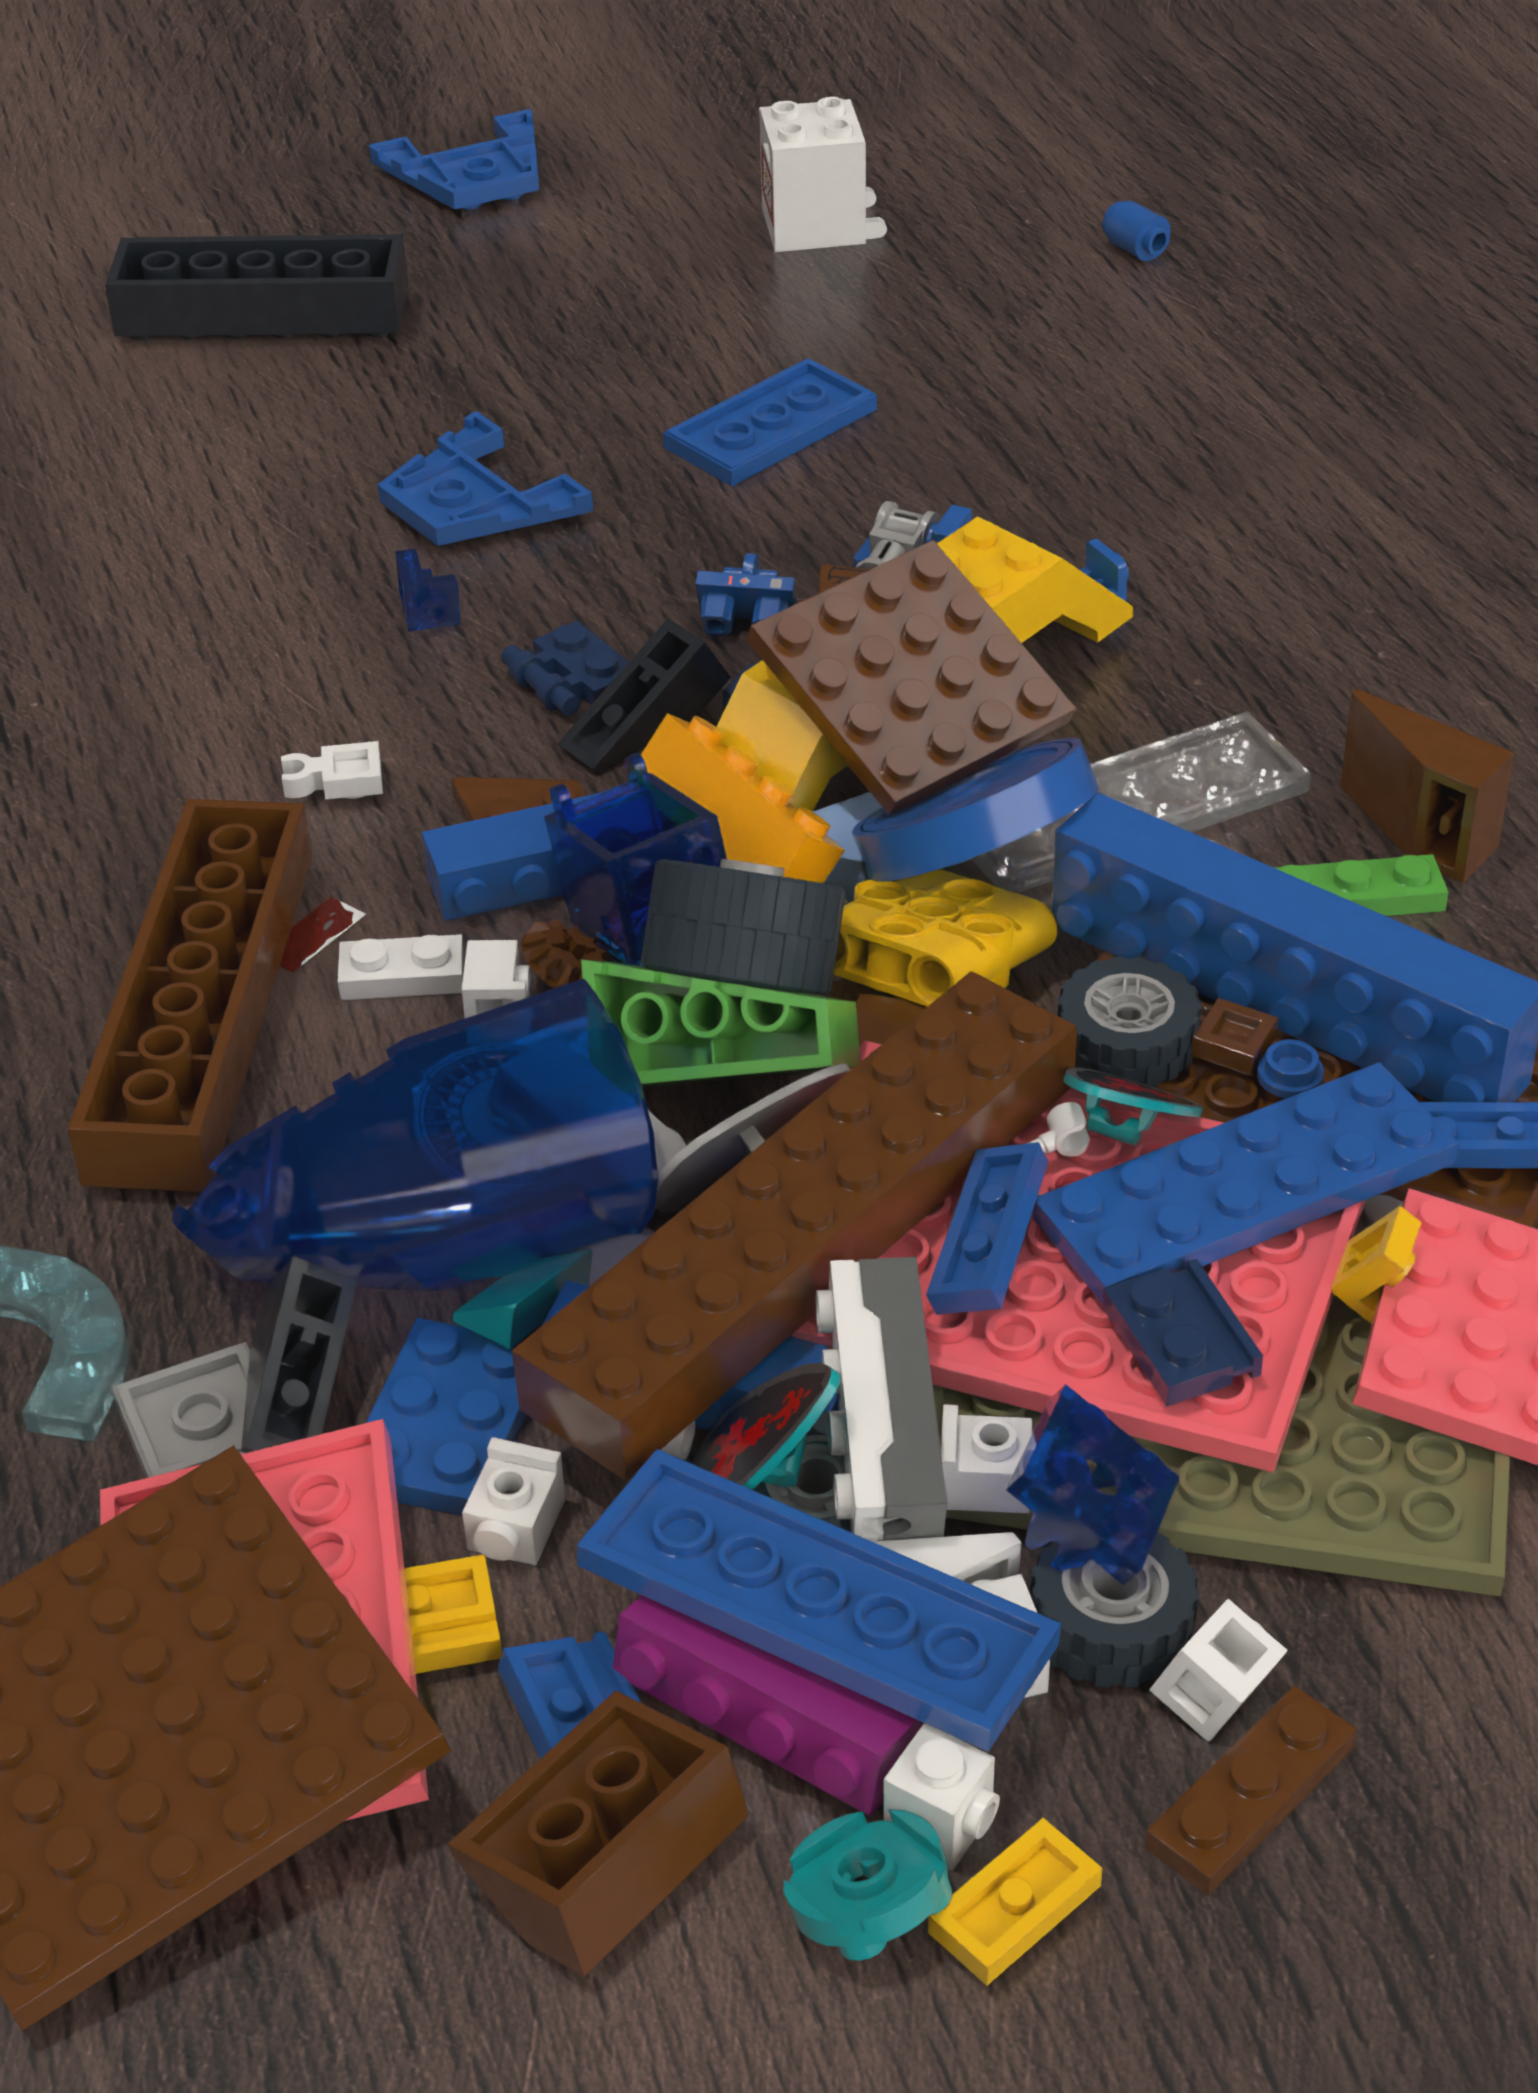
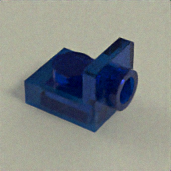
(425, 599)

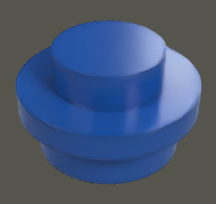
(1290, 1068)

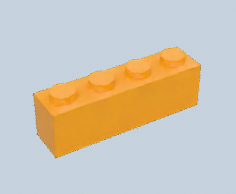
(751, 810)

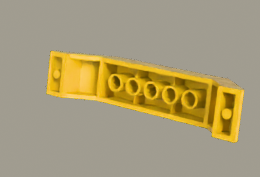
(1012, 575)

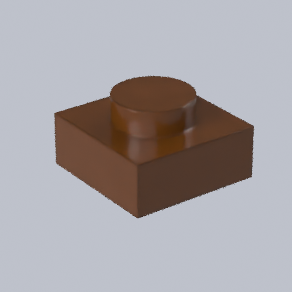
(1234, 1036)

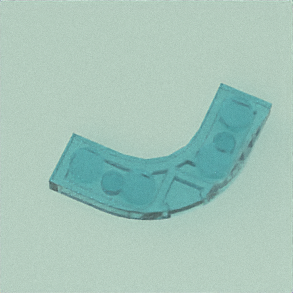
(87, 1337)

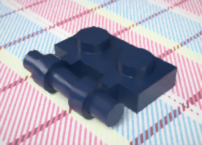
(565, 667)

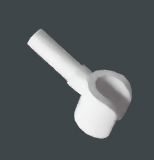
(1066, 1131)

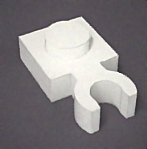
(341, 772)

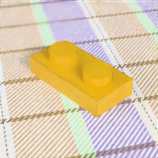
(1015, 1901)

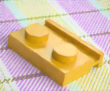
(452, 1614)

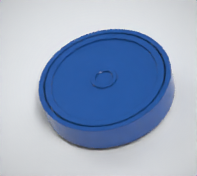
(978, 811)

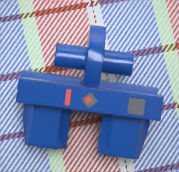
(741, 595)

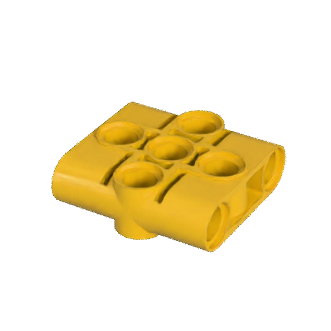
(933, 930)

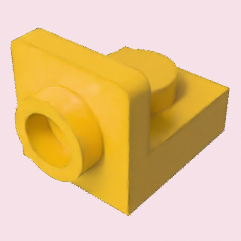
(1376, 1258)

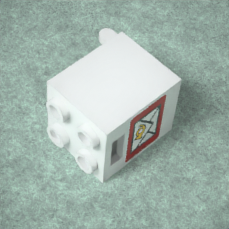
(815, 176)

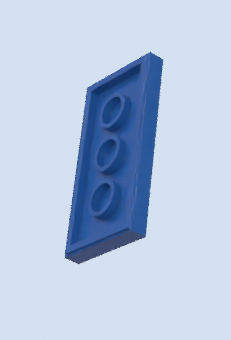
(769, 421)

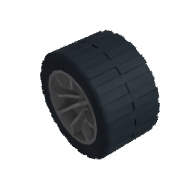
(743, 925)

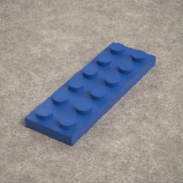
(1245, 1180)
(821, 1598)

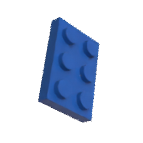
(443, 1409)

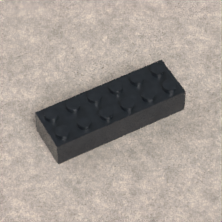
(258, 286)

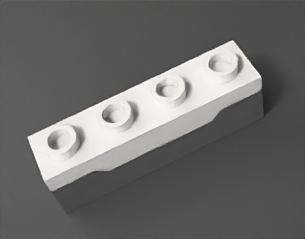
(884, 1401)

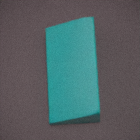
(521, 1299)

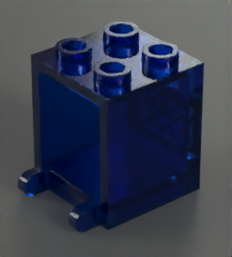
(611, 847)

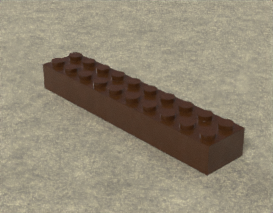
(746, 1256)

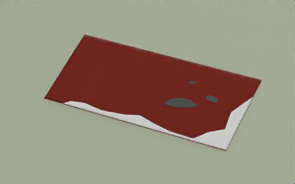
(317, 932)

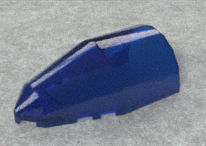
(449, 1159)

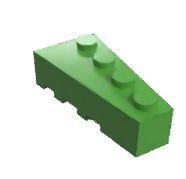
(720, 1030)

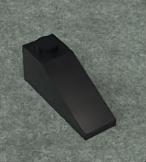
(667, 675)
(295, 1354)

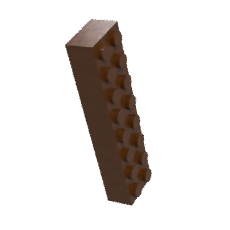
(192, 998)

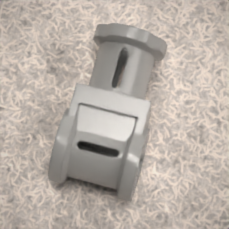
(896, 533)

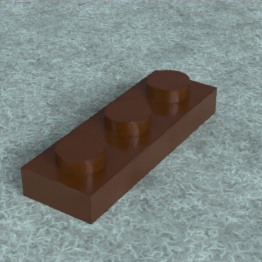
(1250, 1790)

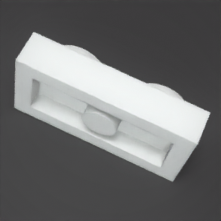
(400, 967)

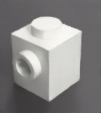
(946, 1786)

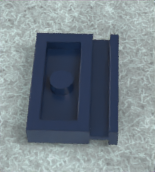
(1181, 1332)

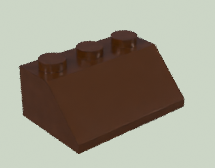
(602, 1829)

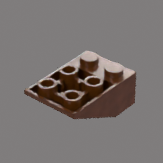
(1426, 783)

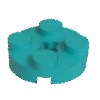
(859, 1917)

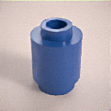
(1136, 229)

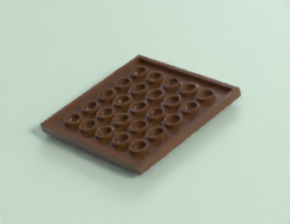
(177, 1726)

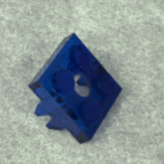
(1064, 1495)

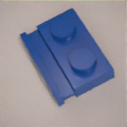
(560, 1684)

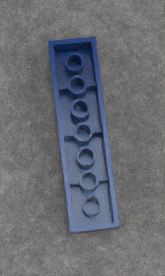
(1296, 952)

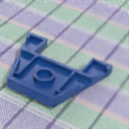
(469, 173)
(459, 499)

